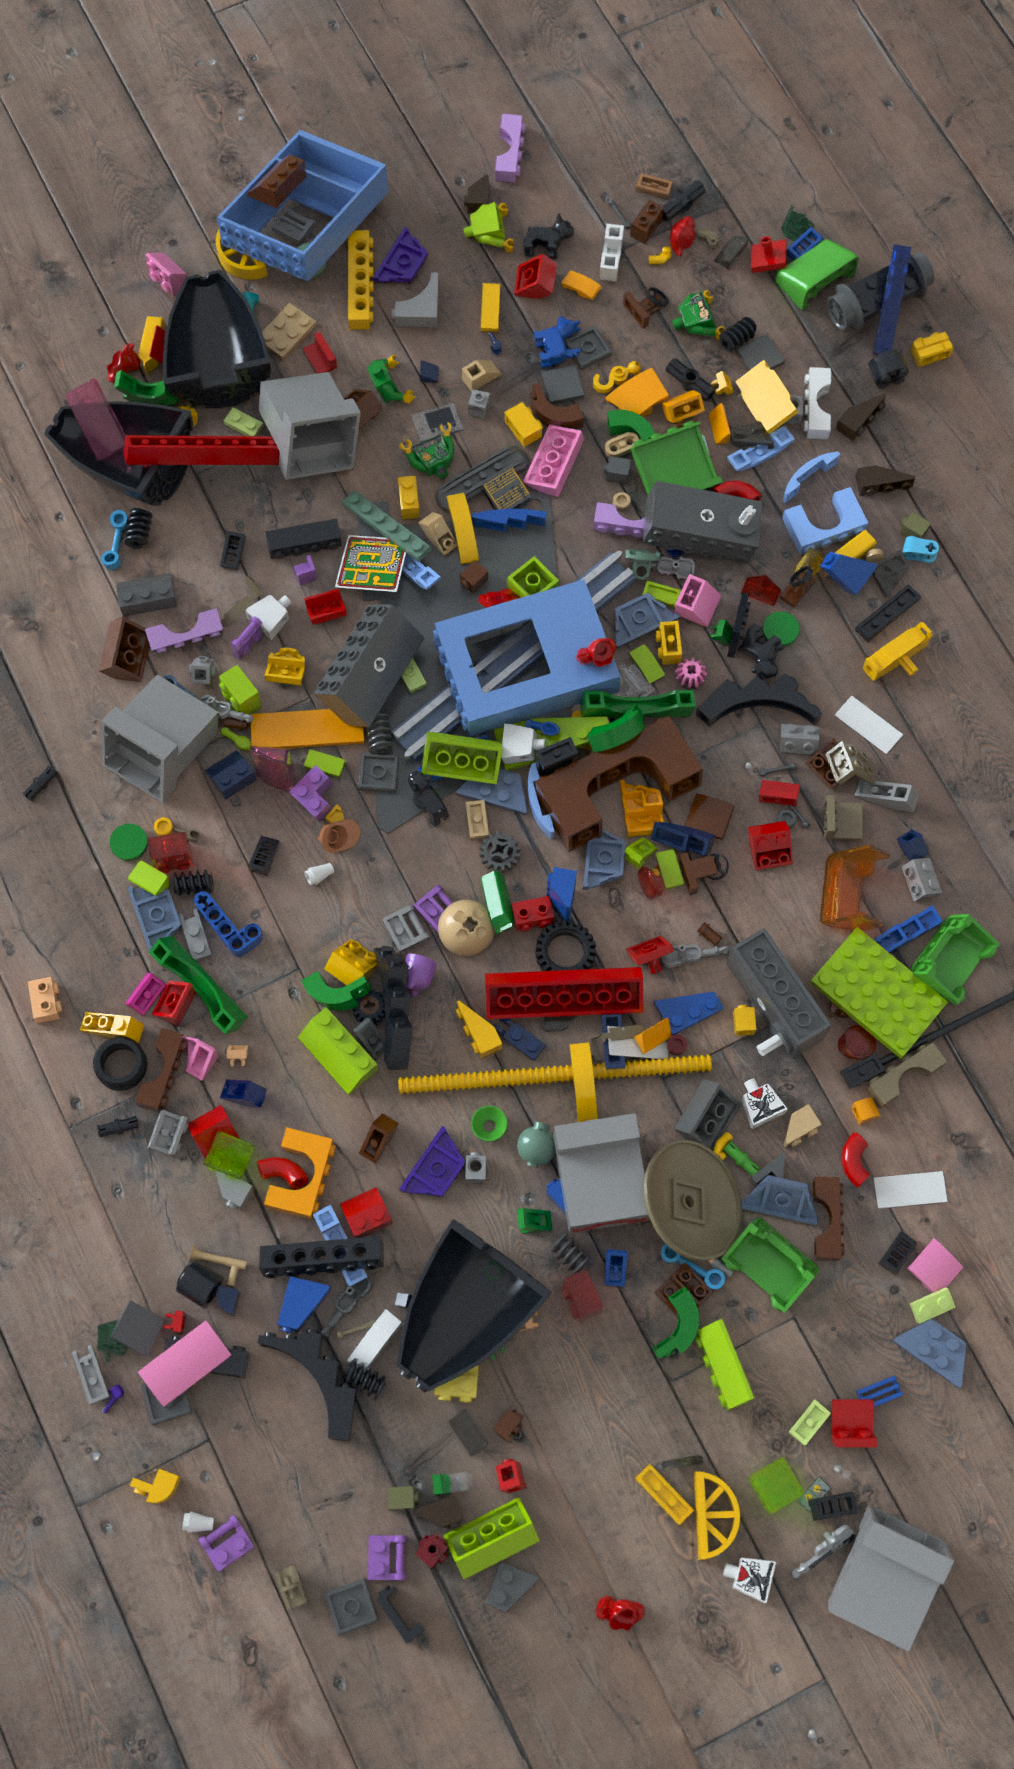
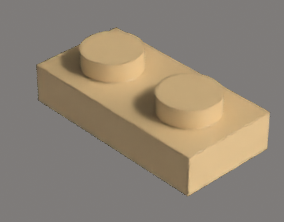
(477, 819)

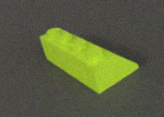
(462, 757)
(337, 1051)
(724, 1365)
(491, 1538)

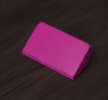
(145, 994)

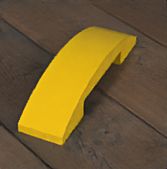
(463, 528)
(583, 1082)

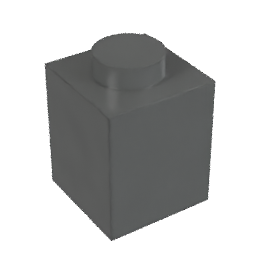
(617, 470)

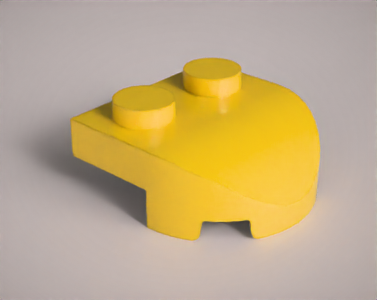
(285, 667)

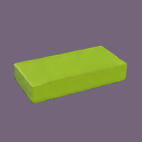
(662, 593)
(327, 763)
(669, 869)

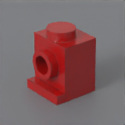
(504, 1471)

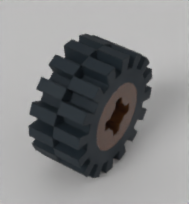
(374, 1013)

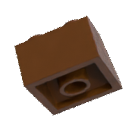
(367, 404)

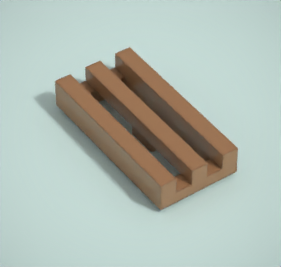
(653, 187)

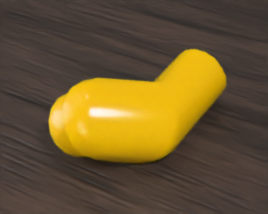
(662, 258)
(721, 1143)

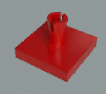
(768, 255)
(649, 952)

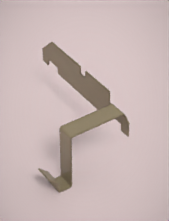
(234, 613)
(615, 1034)

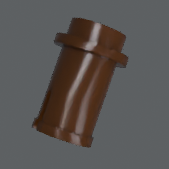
(235, 723)
(709, 934)

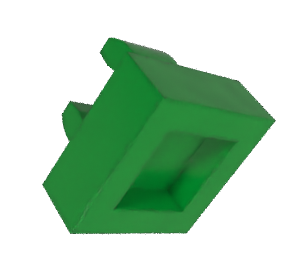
(723, 632)

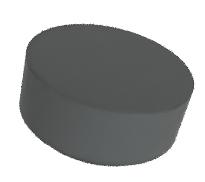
(787, 816)

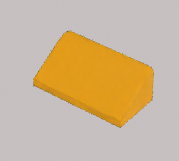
(719, 425)
(653, 1035)

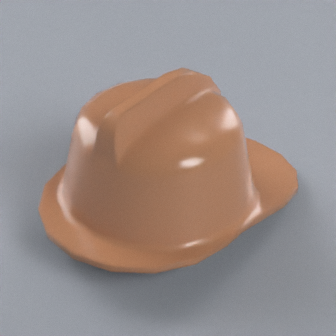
(339, 835)

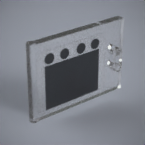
(431, 419)

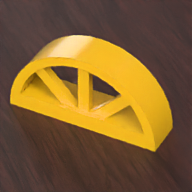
(241, 271)
(701, 1514)

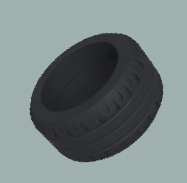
(108, 1048)

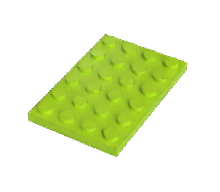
(878, 992)

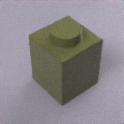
(914, 526)
(402, 1498)

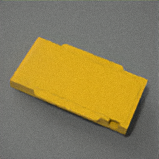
(766, 396)

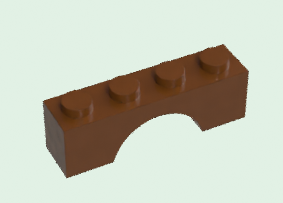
(154, 1093)
(827, 1193)

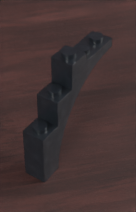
(757, 693)
(397, 1004)
(307, 1351)

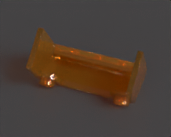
(843, 887)

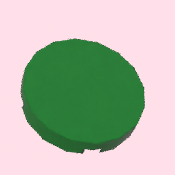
(782, 626)
(128, 842)

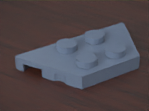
(639, 619)
(505, 794)
(604, 860)
(155, 914)
(782, 1199)
(936, 1349)

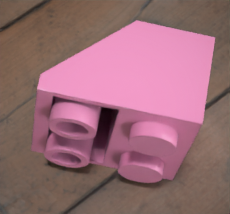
(165, 272)
(697, 601)

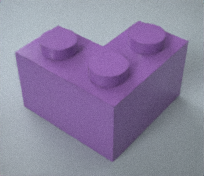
(309, 792)

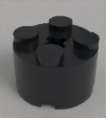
(888, 368)

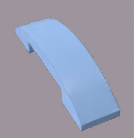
(752, 457)
(823, 462)
(419, 573)
(543, 822)
(333, 1230)

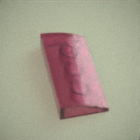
(96, 419)
(274, 767)

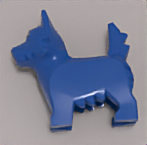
(553, 342)

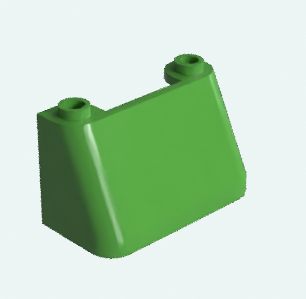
(816, 270)
(954, 955)
(771, 1263)

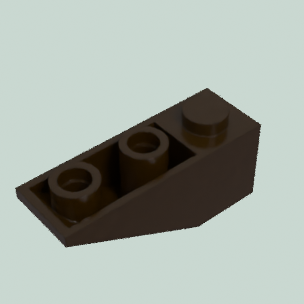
(855, 418)
(880, 479)

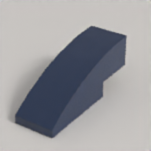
(683, 837)
(611, 1061)

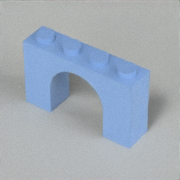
(806, 535)

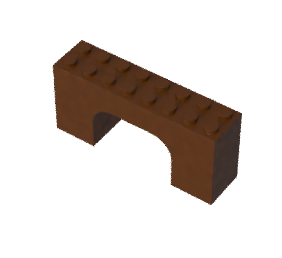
(654, 751)

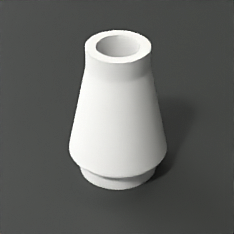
(316, 874)
(196, 1522)

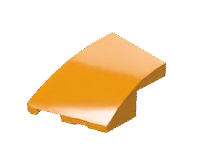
(639, 393)
(640, 808)

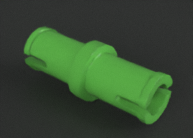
(741, 1158)

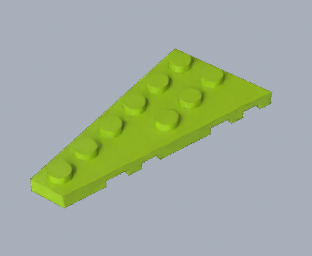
(573, 727)

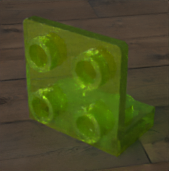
(229, 1156)
(776, 1485)

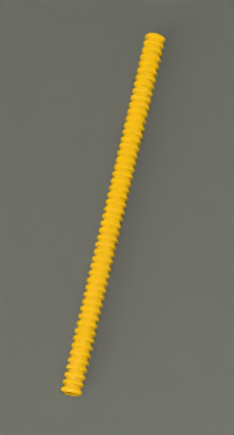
(551, 1074)

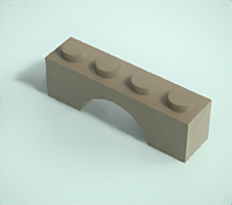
(926, 1061)

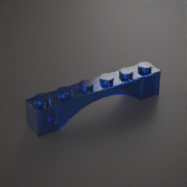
(892, 299)

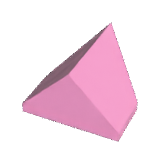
(200, 1058)

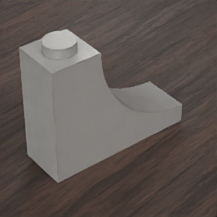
(420, 310)

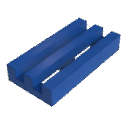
(895, 1387)

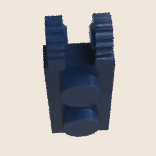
(520, 1039)

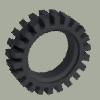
(560, 929)

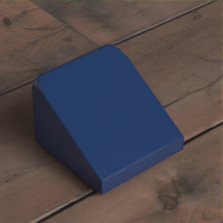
(428, 372)

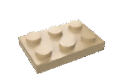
(287, 331)

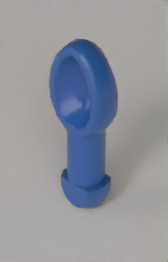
(547, 728)

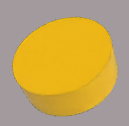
(163, 826)

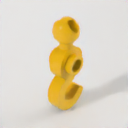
(617, 376)

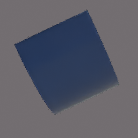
(913, 845)
(228, 1299)

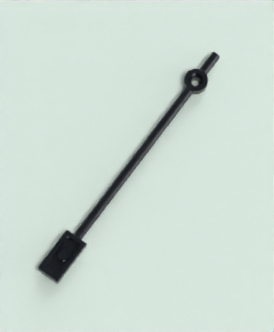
(873, 1066)

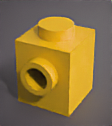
(744, 1020)

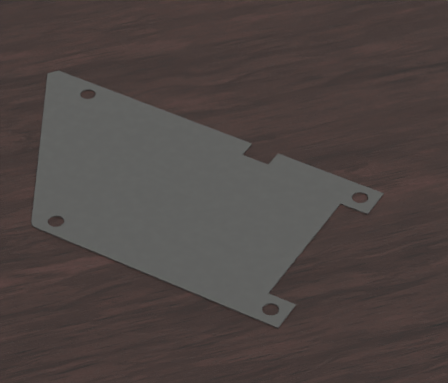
(499, 554)

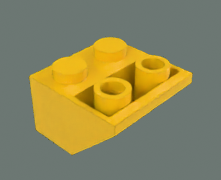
(351, 962)

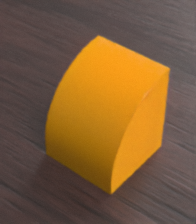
(865, 1110)

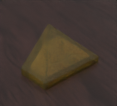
(813, 559)

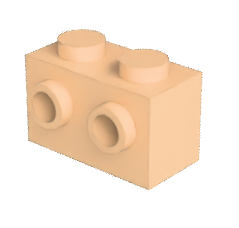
(44, 999)

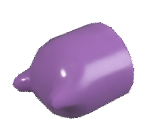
(419, 972)

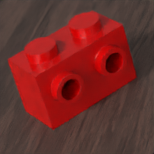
(532, 913)

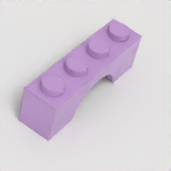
(507, 164)
(609, 520)
(207, 624)

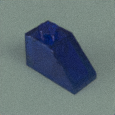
(243, 1093)

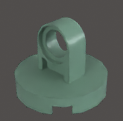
(642, 558)

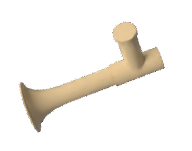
(235, 1264)

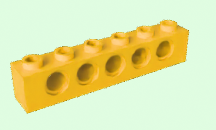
(359, 268)

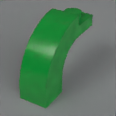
(143, 392)
(626, 421)
(617, 732)
(336, 998)
(686, 1327)

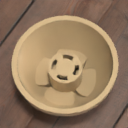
(457, 931)

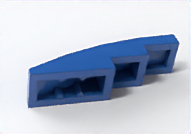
(502, 518)
(909, 930)

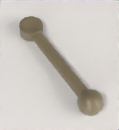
(340, 1334)

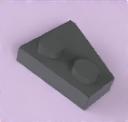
(509, 1586)

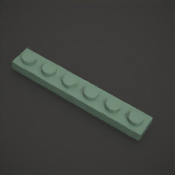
(386, 526)

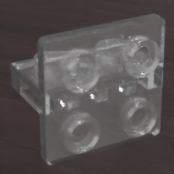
(633, 682)

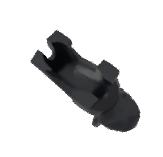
(548, 237)
(761, 652)
(427, 797)

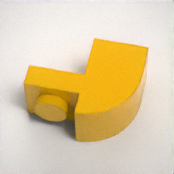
(162, 1488)

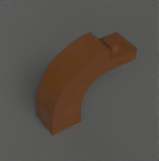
(547, 414)

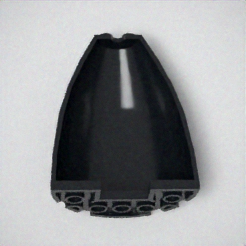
(213, 344)
(136, 418)
(461, 1315)

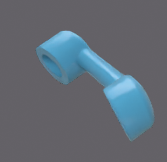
(119, 522)
(713, 1278)

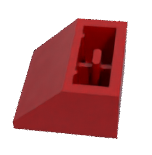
(770, 845)

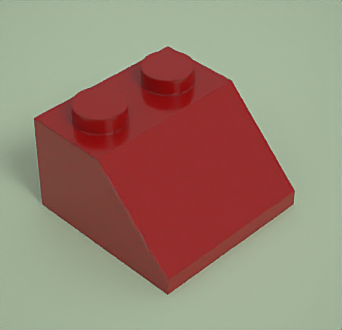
(535, 277)
(366, 1213)

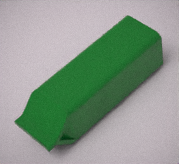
(497, 901)

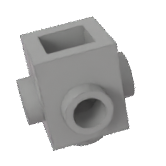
(202, 670)

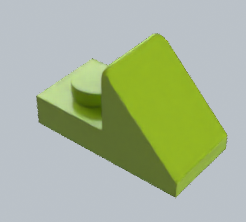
(640, 852)

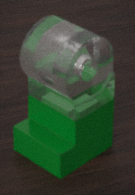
(451, 1483)

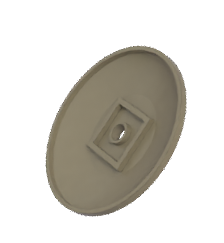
(714, 1209)

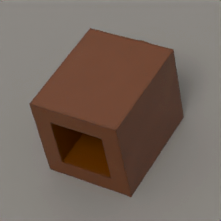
(473, 577)

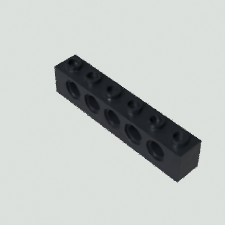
(312, 1251)

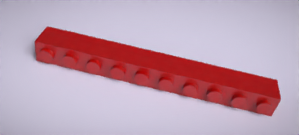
(200, 450)

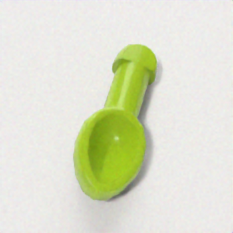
(241, 742)

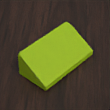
(149, 878)

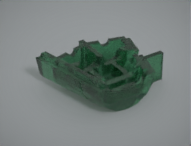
(796, 225)
(107, 1344)

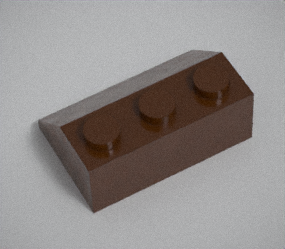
(279, 181)
(125, 650)

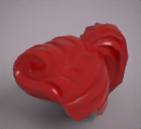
(682, 235)
(123, 361)
(599, 652)
(619, 1613)

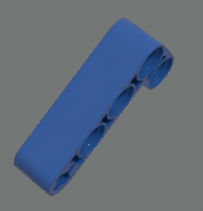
(223, 922)

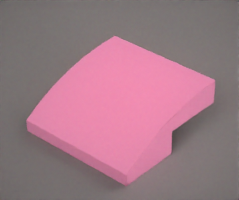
(935, 1266)

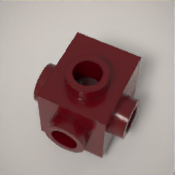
(425, 1554)

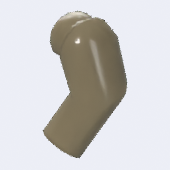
(710, 237)

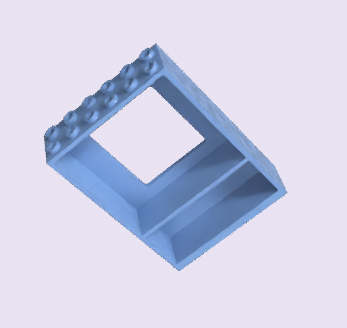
(335, 184)
(564, 624)

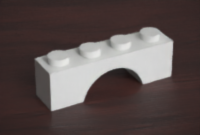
(818, 421)

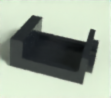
(555, 756)
(406, 1634)

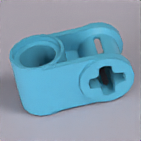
(918, 549)

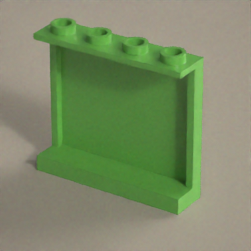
(676, 459)

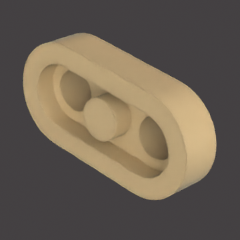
(620, 444)

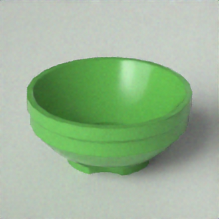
(493, 1114)

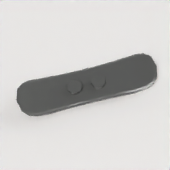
(471, 481)

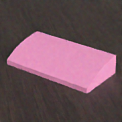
(554, 460)
(184, 1363)

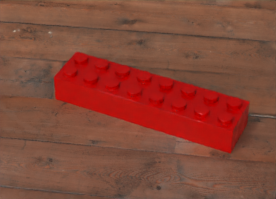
(564, 993)

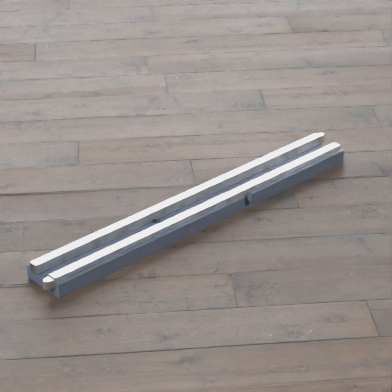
(506, 661)

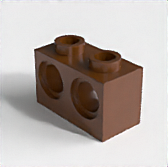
(646, 221)

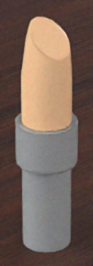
(717, 1263)

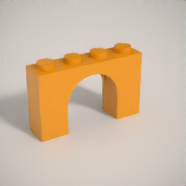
(303, 1201)

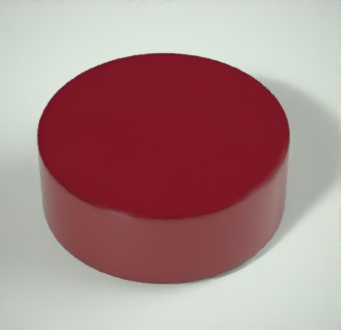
(676, 1045)

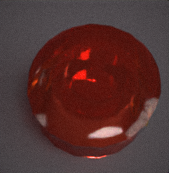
(650, 882)
(856, 1043)

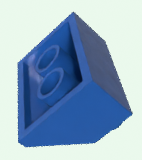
(561, 891)

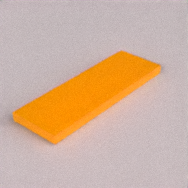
(303, 730)

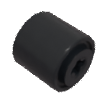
(199, 1283)

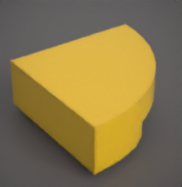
(335, 814)

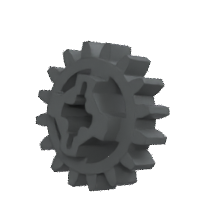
(497, 843)

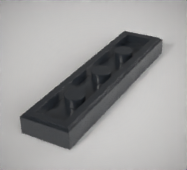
(887, 613)

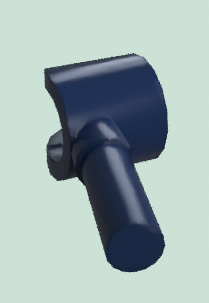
(496, 346)

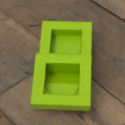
(646, 663)

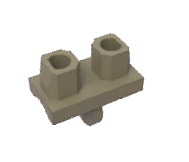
(291, 1587)

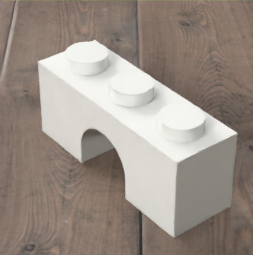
(611, 252)

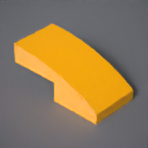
(583, 285)

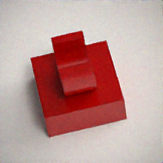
(178, 1322)

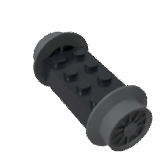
(864, 298)

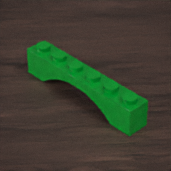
(672, 704)
(222, 1008)

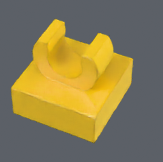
(724, 384)

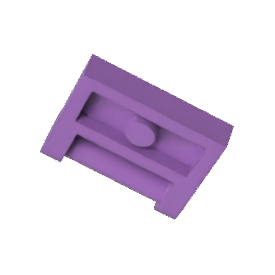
(250, 635)
(430, 909)
(230, 1549)
(380, 1557)

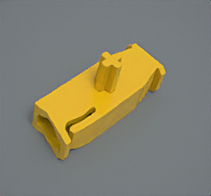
(898, 653)

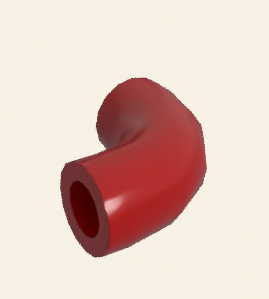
(738, 489)
(852, 1161)
(283, 1168)

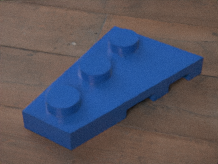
(688, 1010)

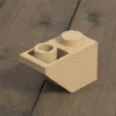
(479, 374)
(438, 533)
(801, 1124)

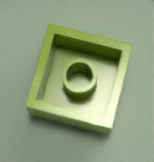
(531, 579)
(239, 691)

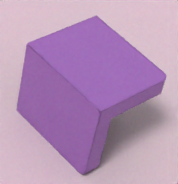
(306, 571)

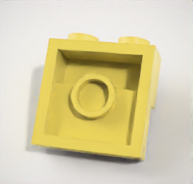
(462, 1387)

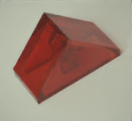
(761, 589)

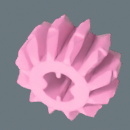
(690, 679)

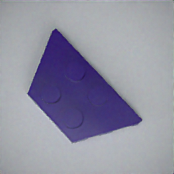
(402, 260)
(435, 1168)

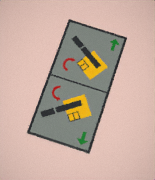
(817, 1489)

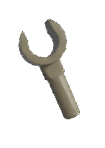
(192, 831)

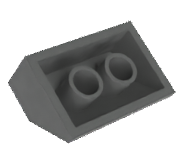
(146, 595)
(708, 1114)

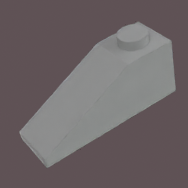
(887, 794)

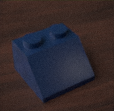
(231, 774)

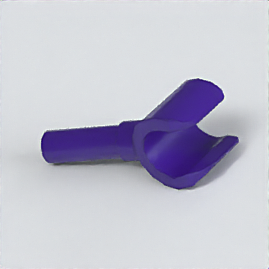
(117, 1392)

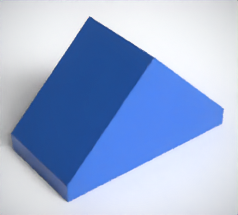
(615, 1267)

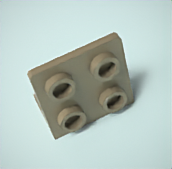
(848, 761)
(842, 820)

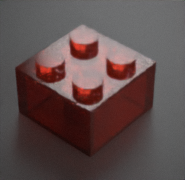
(170, 852)
(582, 1296)

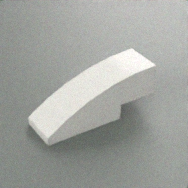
(376, 1339)

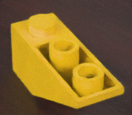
(112, 1026)
(482, 1032)

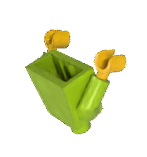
(488, 226)

